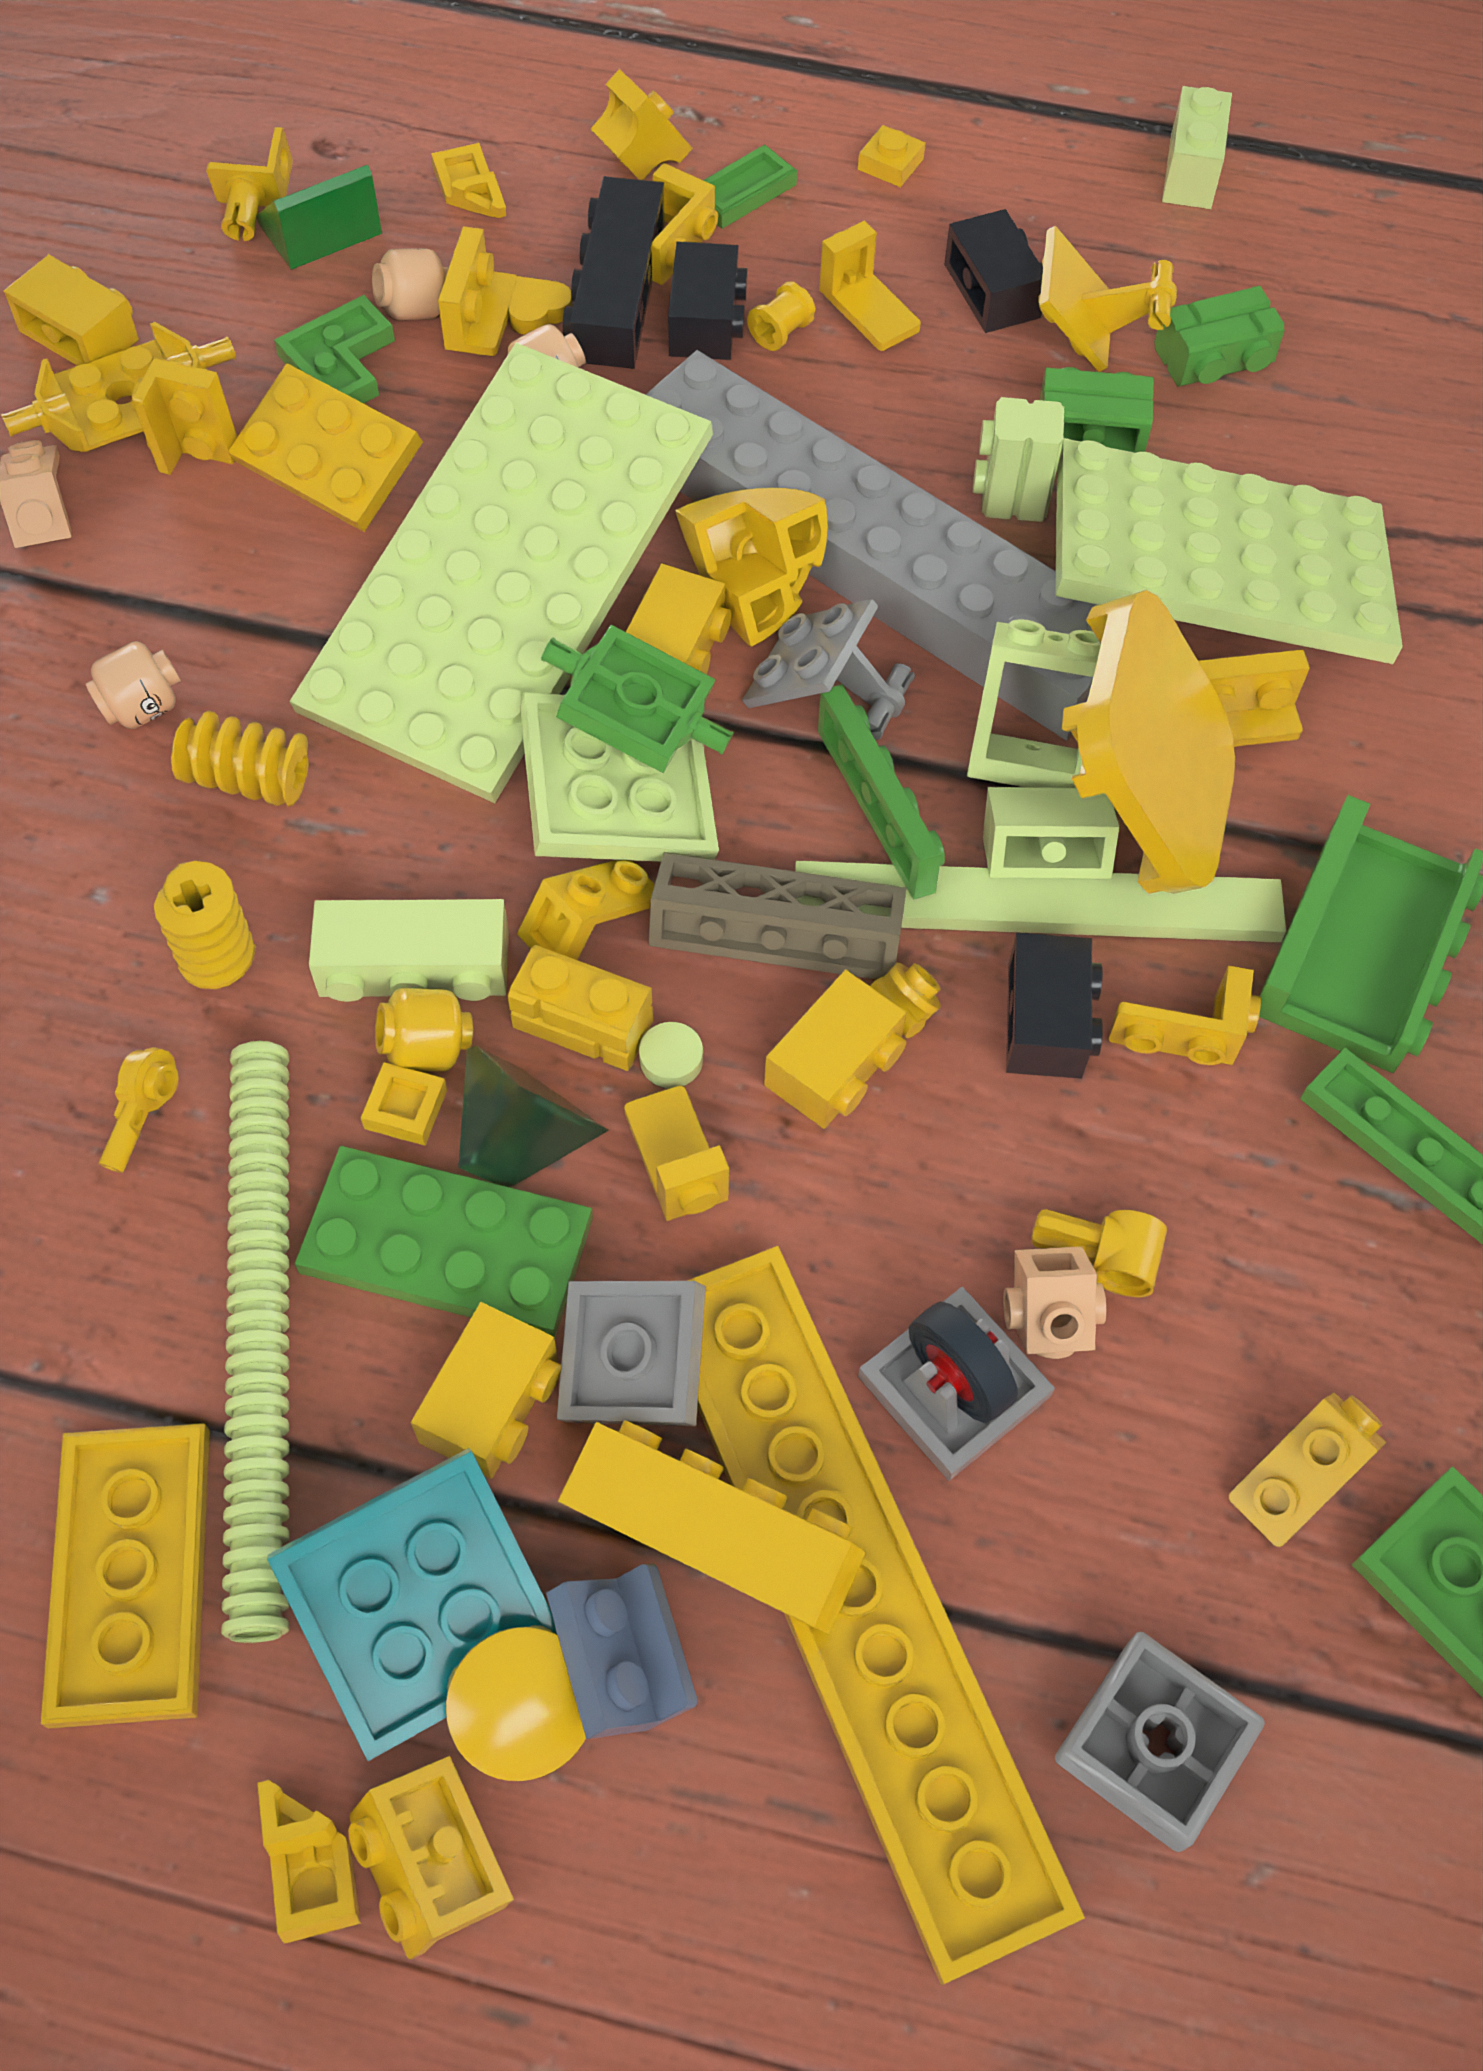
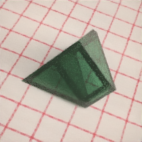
(515, 1122)

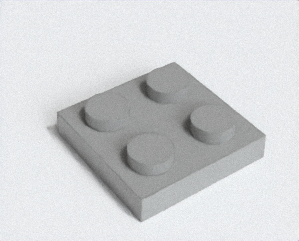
(631, 1352)

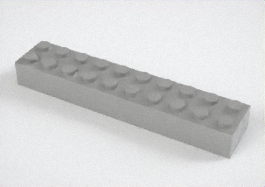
(887, 539)

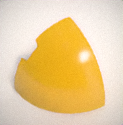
(760, 548)

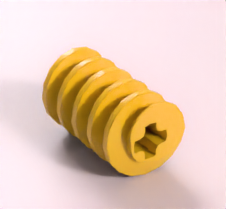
(239, 761)
(204, 925)

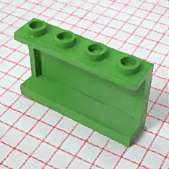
(1371, 942)

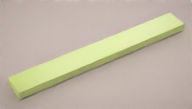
(1077, 906)

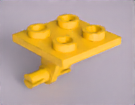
(1090, 310)

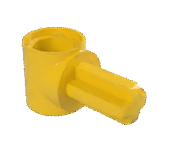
(1121, 1250)

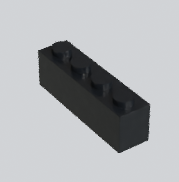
(616, 271)

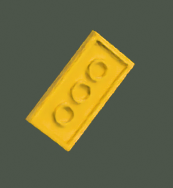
(127, 1577)

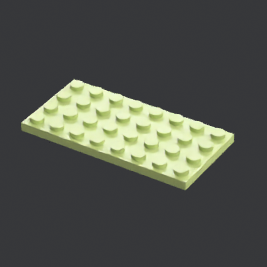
(502, 551)

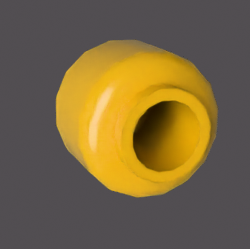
(422, 1029)

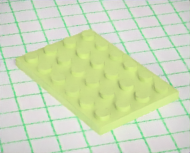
(1226, 550)

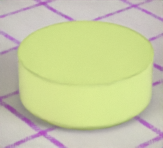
(671, 1054)

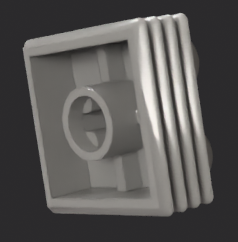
(1206, 1730)

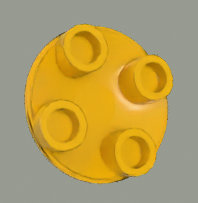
(514, 1705)

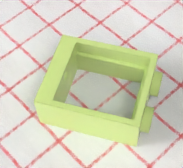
(1022, 760)

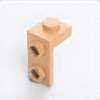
(32, 494)

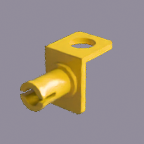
(251, 186)

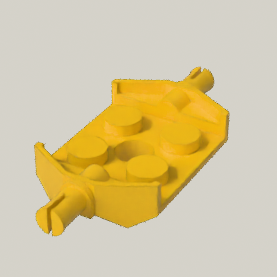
(81, 402)

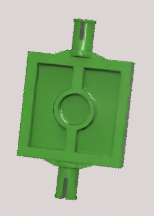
(636, 698)

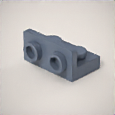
(622, 1652)

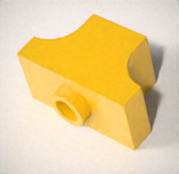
(638, 127)

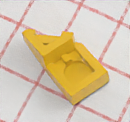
(467, 180)
(308, 1868)

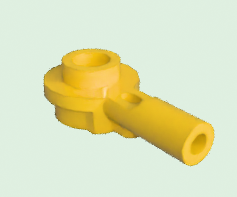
(143, 1086)

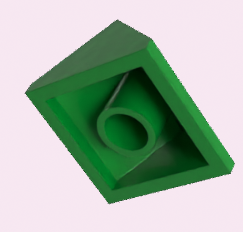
(323, 218)

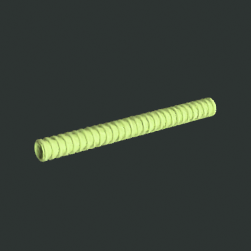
(257, 1342)

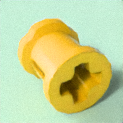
(776, 320)

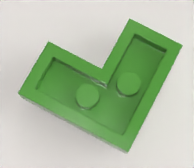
(334, 344)

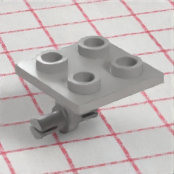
(823, 649)

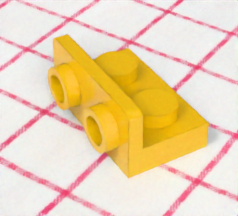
(474, 298)
(183, 413)
(1260, 694)
(427, 1856)

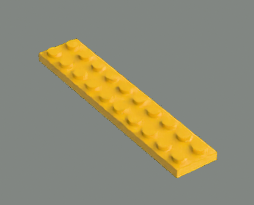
(892, 1666)

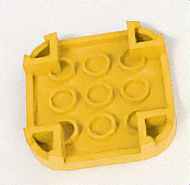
(1155, 742)

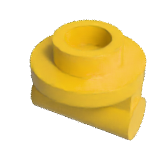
(912, 991)

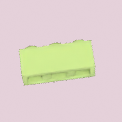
(398, 944)

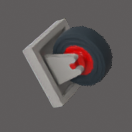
(955, 1382)

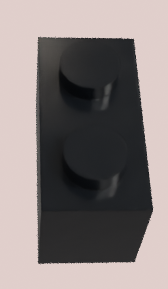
(994, 270)
(704, 300)
(1052, 1006)

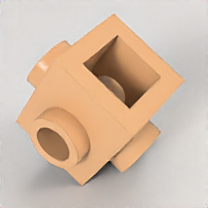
(1054, 1301)

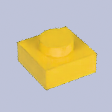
(891, 156)
(404, 1103)

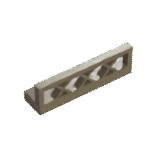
(775, 924)

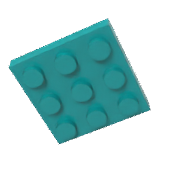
(405, 1594)

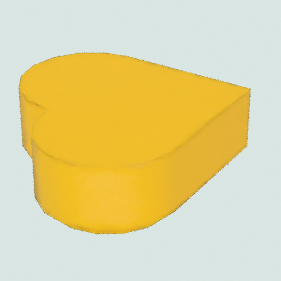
(537, 303)

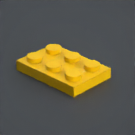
(325, 447)

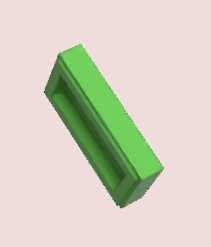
(750, 184)

